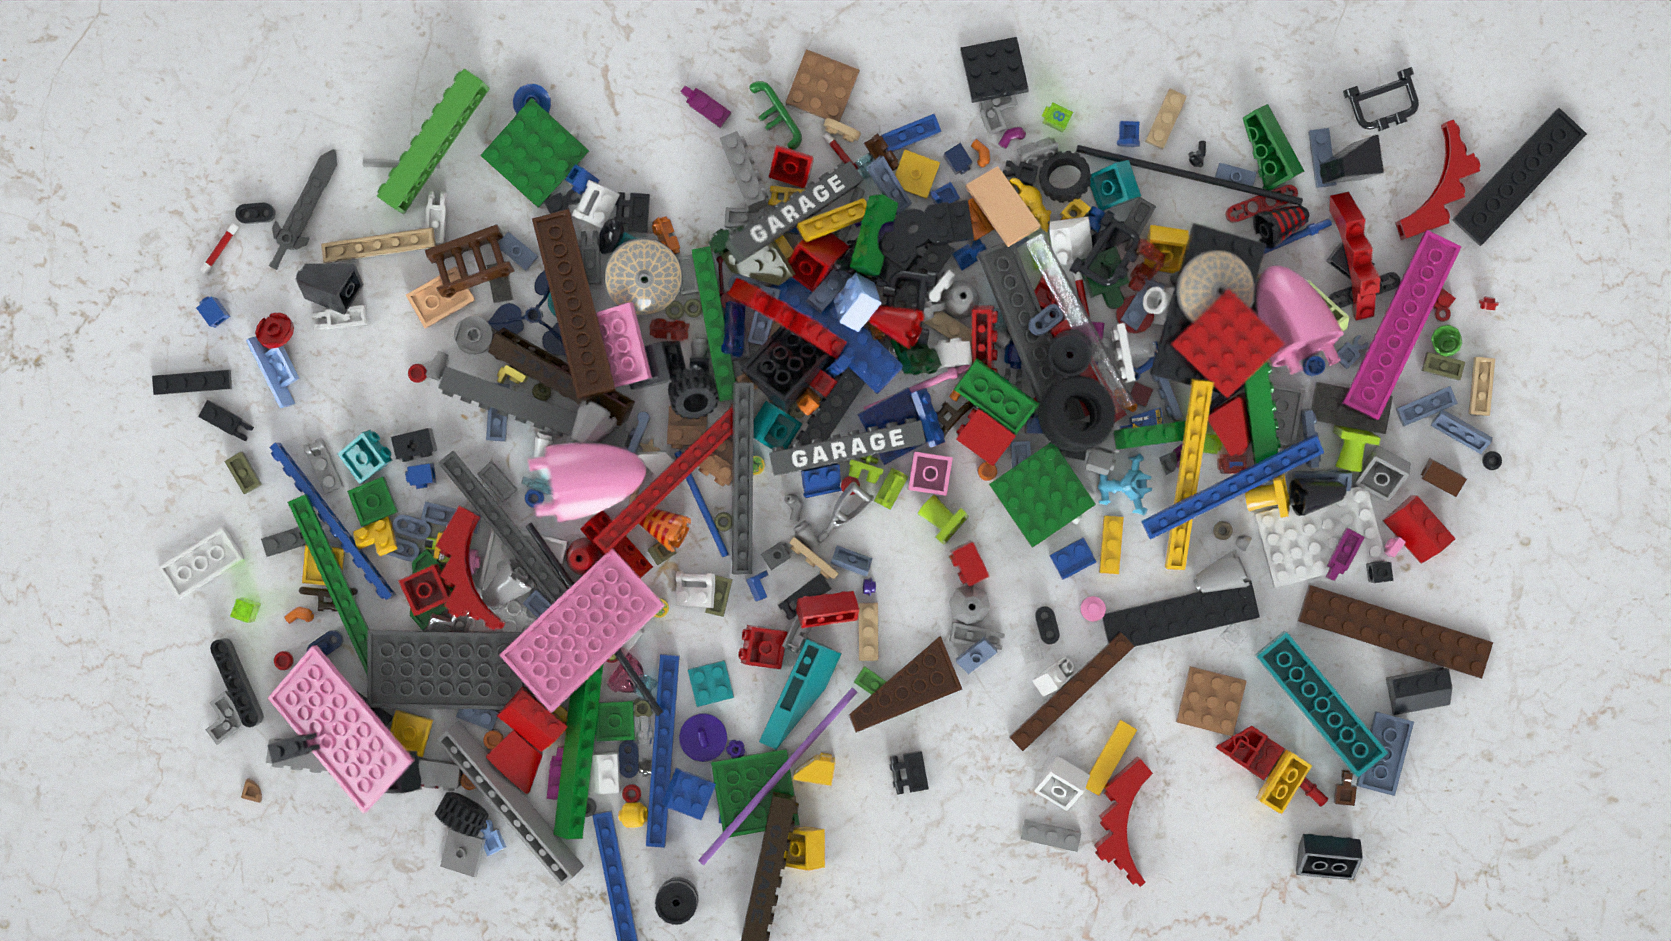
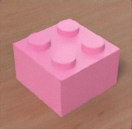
(930, 473)

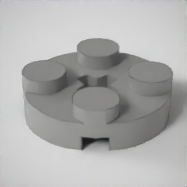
(479, 344)

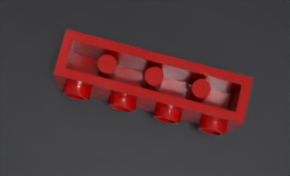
(984, 335)
(624, 548)

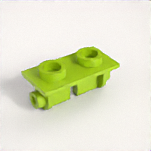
(891, 488)

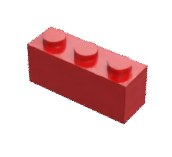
(827, 609)

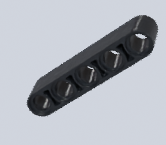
(228, 677)

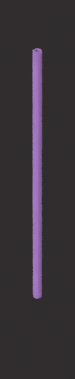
(777, 776)

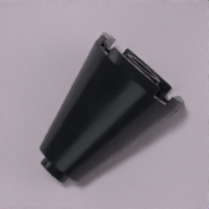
(1314, 494)

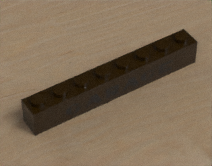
(553, 373)
(768, 868)

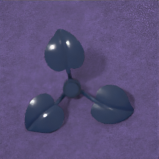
(510, 317)

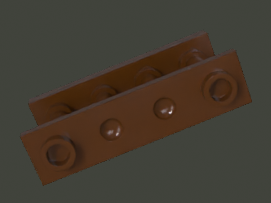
(463, 244)

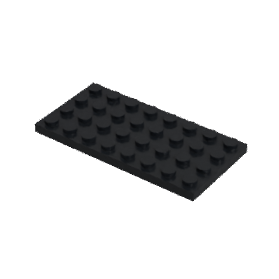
(1168, 360)

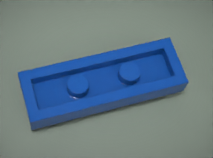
(912, 133)
(928, 417)

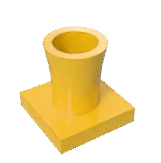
(1270, 495)

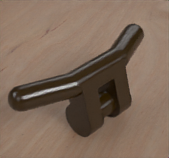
(956, 415)
(321, 593)

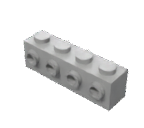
(742, 168)

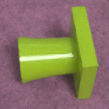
(1353, 446)
(942, 518)

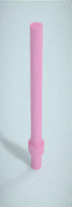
(951, 373)

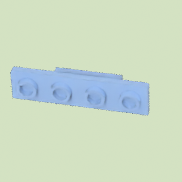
(276, 369)

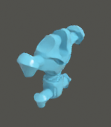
(1133, 485)

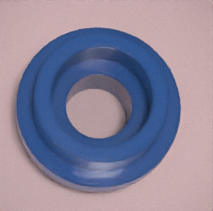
(528, 500)

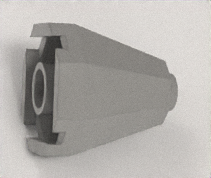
(592, 424)
(962, 598)

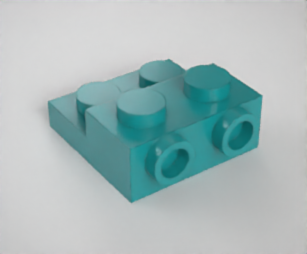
(365, 456)

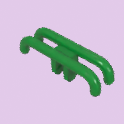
(778, 107)

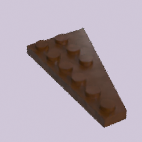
(916, 684)

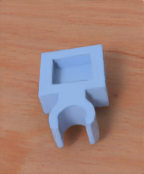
(494, 840)

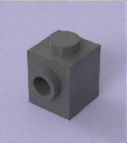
(776, 555)

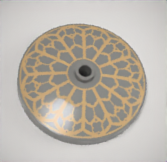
(639, 259)
(1207, 273)

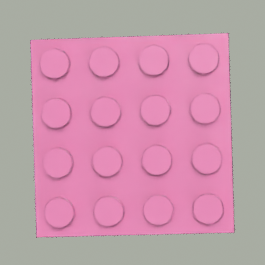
(624, 344)

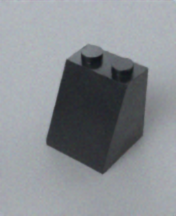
(1354, 163)
(330, 284)
(664, 361)

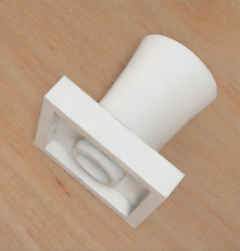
(1157, 302)

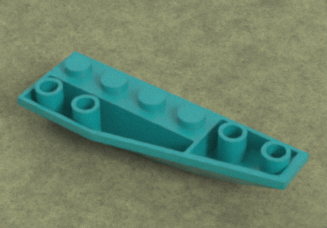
(801, 690)

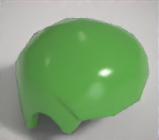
(1446, 340)

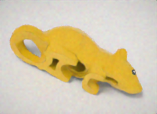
(1033, 199)

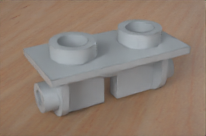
(1030, 154)
(794, 638)

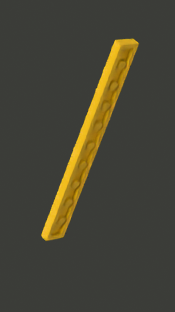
(1189, 468)

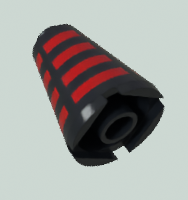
(1279, 224)

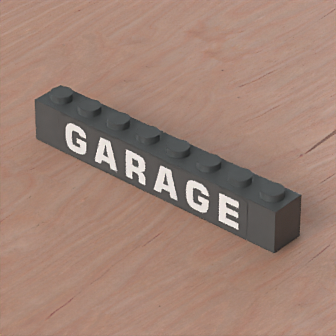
(797, 209)
(846, 447)

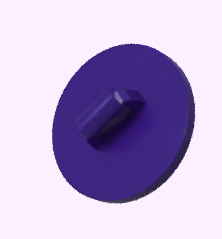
(703, 737)

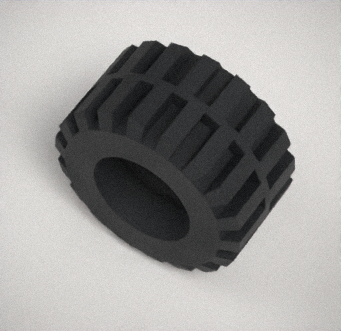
(693, 393)
(461, 814)

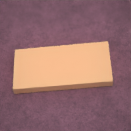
(1002, 206)

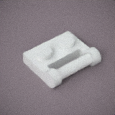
(601, 206)
(942, 283)
(692, 595)

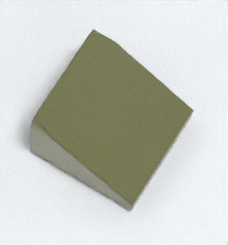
(660, 553)

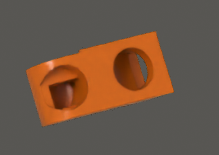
(808, 401)

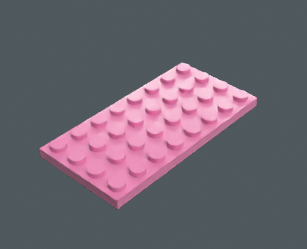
(582, 630)
(350, 736)

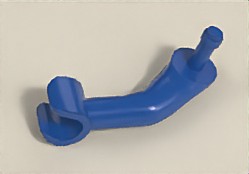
(1146, 366)

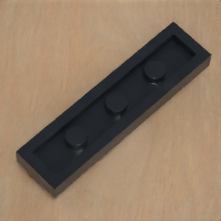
(192, 382)

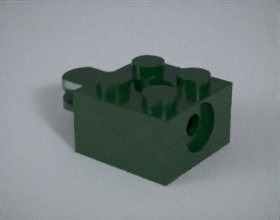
(1105, 265)

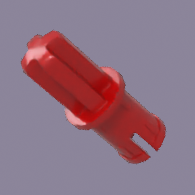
(1312, 791)

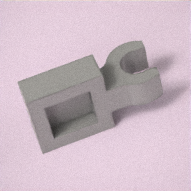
(931, 307)

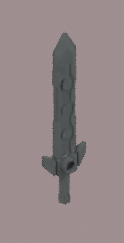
(298, 218)

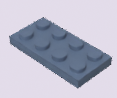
(1394, 736)

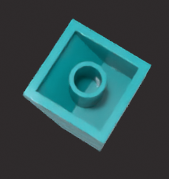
(1114, 185)
(774, 427)

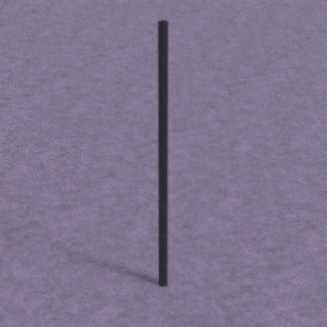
(1190, 175)
(619, 655)

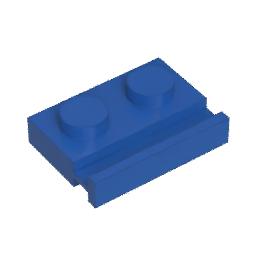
(821, 480)
(1072, 558)

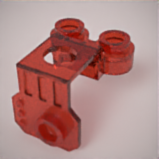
(1142, 270)

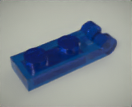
(734, 329)

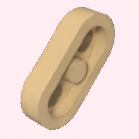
(849, 134)

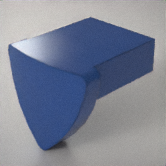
(1128, 134)
(944, 194)
(756, 586)

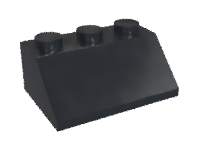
(1419, 690)
(1329, 857)

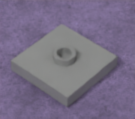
(462, 853)

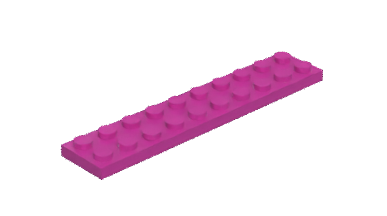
(1401, 325)

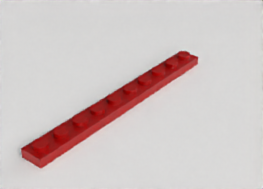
(665, 482)

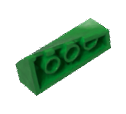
(1271, 148)

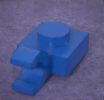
(967, 255)

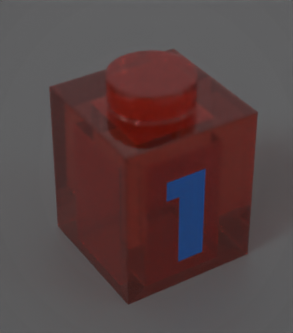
(1231, 464)

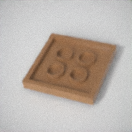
(822, 86)
(1211, 701)

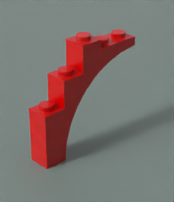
(1449, 189)
(1358, 251)
(787, 317)
(456, 543)
(1114, 844)

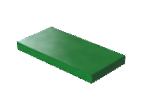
(996, 396)

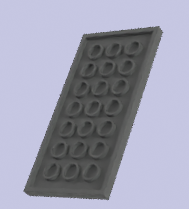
(439, 669)

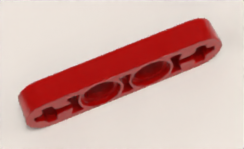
(1261, 203)

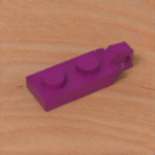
(706, 106)
(1344, 553)
(554, 774)

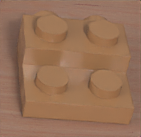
(683, 430)
(719, 464)

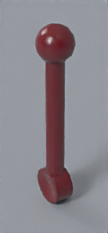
(719, 259)

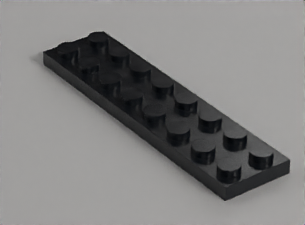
(1519, 176)
(1182, 615)

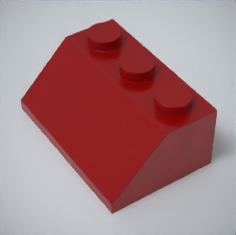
(1419, 528)
(532, 719)

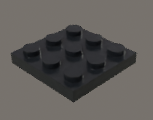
(994, 69)

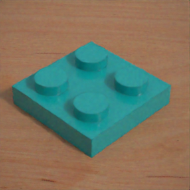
(710, 683)

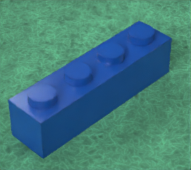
(838, 366)

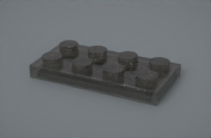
(1329, 409)

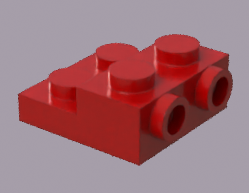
(762, 647)

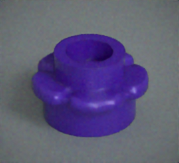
(869, 586)
(738, 744)

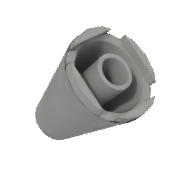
(956, 306)
(1222, 575)
(508, 584)

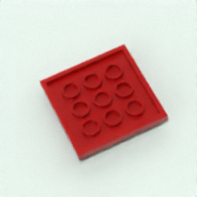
(1228, 343)

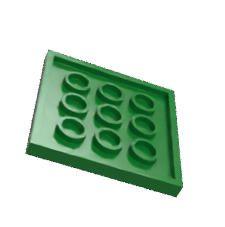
(534, 153)
(1042, 494)
(740, 781)

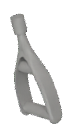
(840, 515)

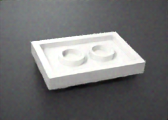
(1122, 353)

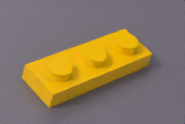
(1111, 544)

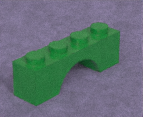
(867, 256)
(1149, 435)

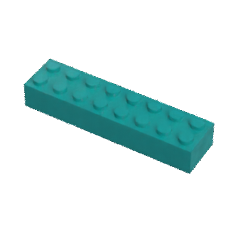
(1321, 704)

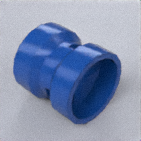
(1095, 217)
(1316, 363)

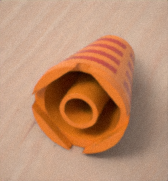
(666, 527)

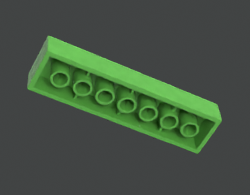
(433, 141)

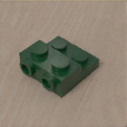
(720, 239)
(917, 358)

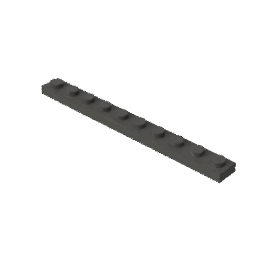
(742, 477)
(503, 526)

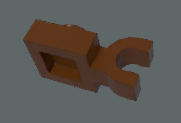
(1345, 793)

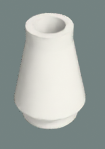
(542, 440)

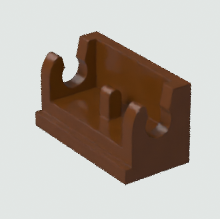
(1443, 477)

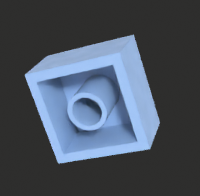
(856, 302)

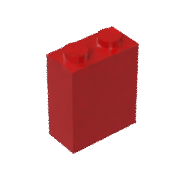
(984, 436)

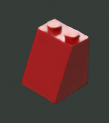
(814, 259)
(1232, 424)

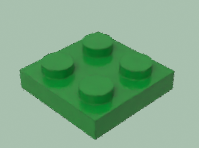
(372, 501)
(615, 721)

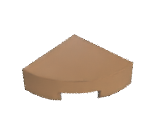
(251, 791)

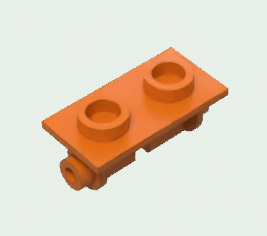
(661, 228)

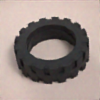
(1059, 160)

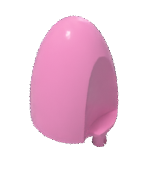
(1297, 316)
(587, 478)

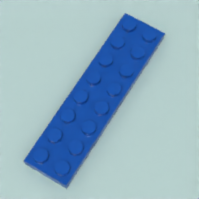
(868, 357)

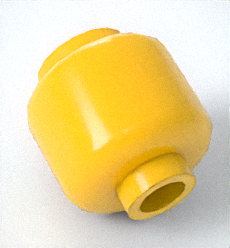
(633, 814)

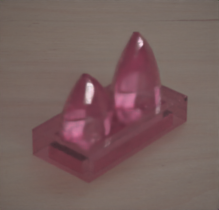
(619, 679)

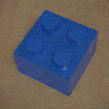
(688, 793)

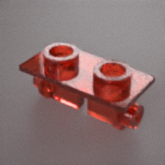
(660, 328)

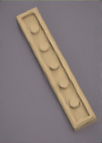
(378, 245)

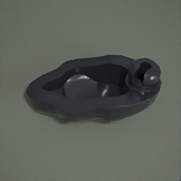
(610, 235)

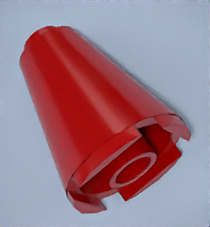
(898, 323)
(587, 550)

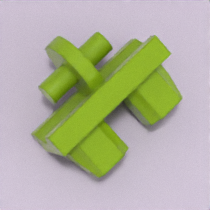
(874, 472)

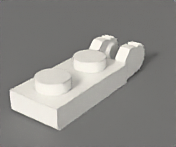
(437, 216)
(353, 317)

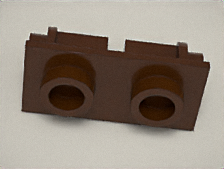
(877, 147)

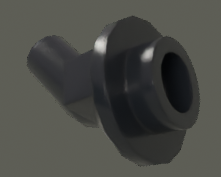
(1197, 158)

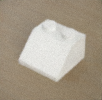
(1071, 239)
(605, 773)
(1062, 783)

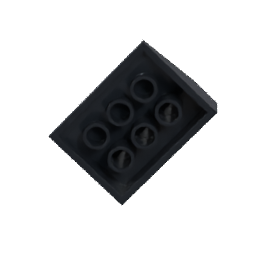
(785, 367)

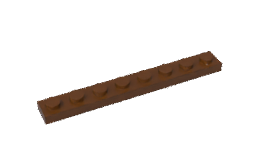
(1071, 691)

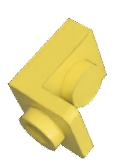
(515, 375)

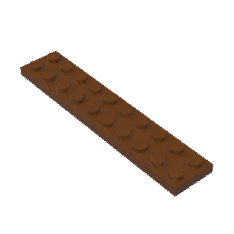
(573, 304)
(1395, 631)

